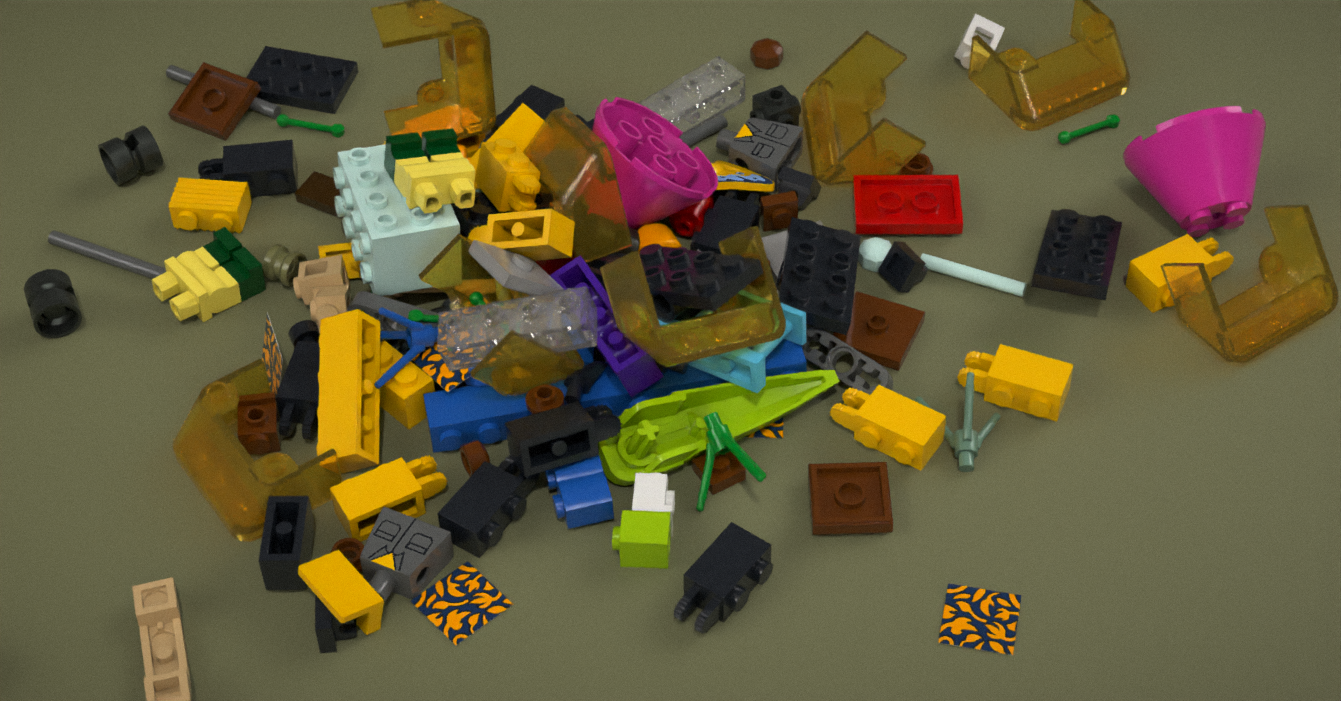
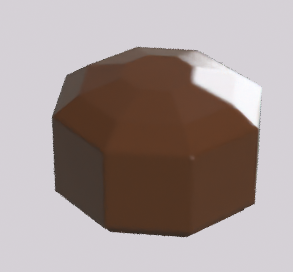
(766, 53)
(473, 456)

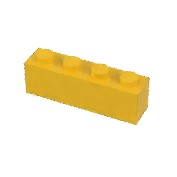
(347, 392)

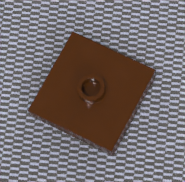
(214, 101)
(882, 329)
(850, 498)

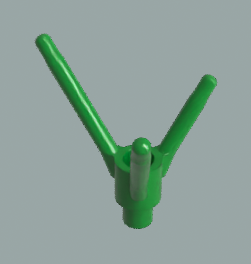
(720, 443)

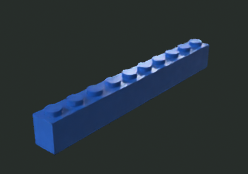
(481, 411)

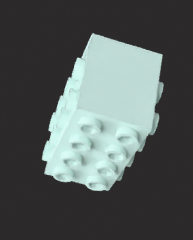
(384, 232)

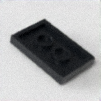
(302, 79)

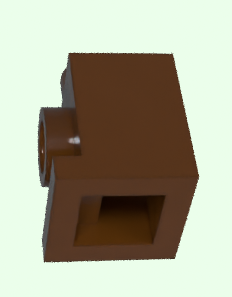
(258, 423)

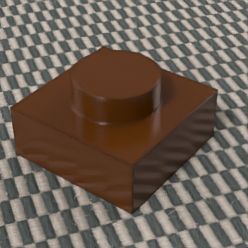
(778, 210)
(725, 472)

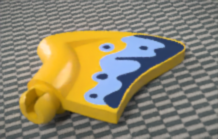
(739, 178)

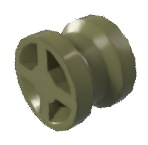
(282, 264)

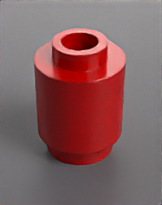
(691, 218)

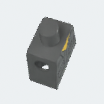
(763, 147)
(404, 554)

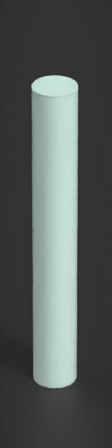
(974, 275)

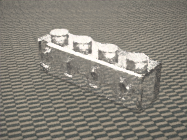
(699, 95)
(555, 319)

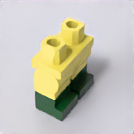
(430, 170)
(210, 278)

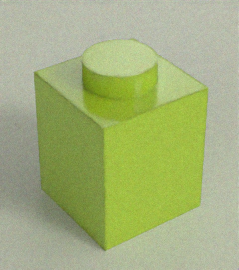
(643, 539)

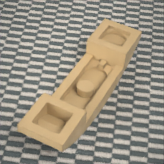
(162, 641)

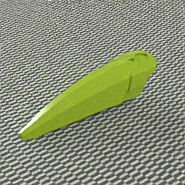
(671, 429)

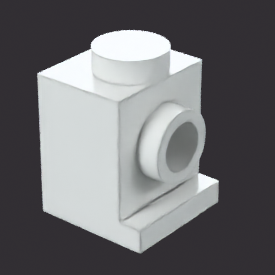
(984, 26)
(652, 494)

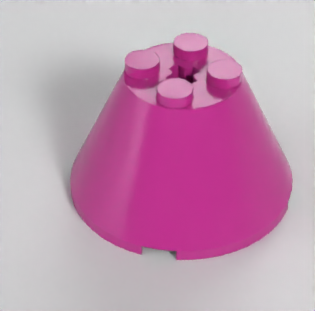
(651, 162)
(1202, 166)

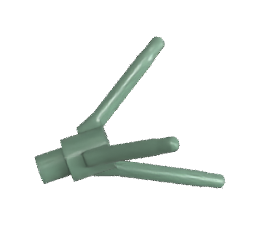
(967, 441)

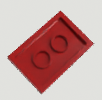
(907, 204)

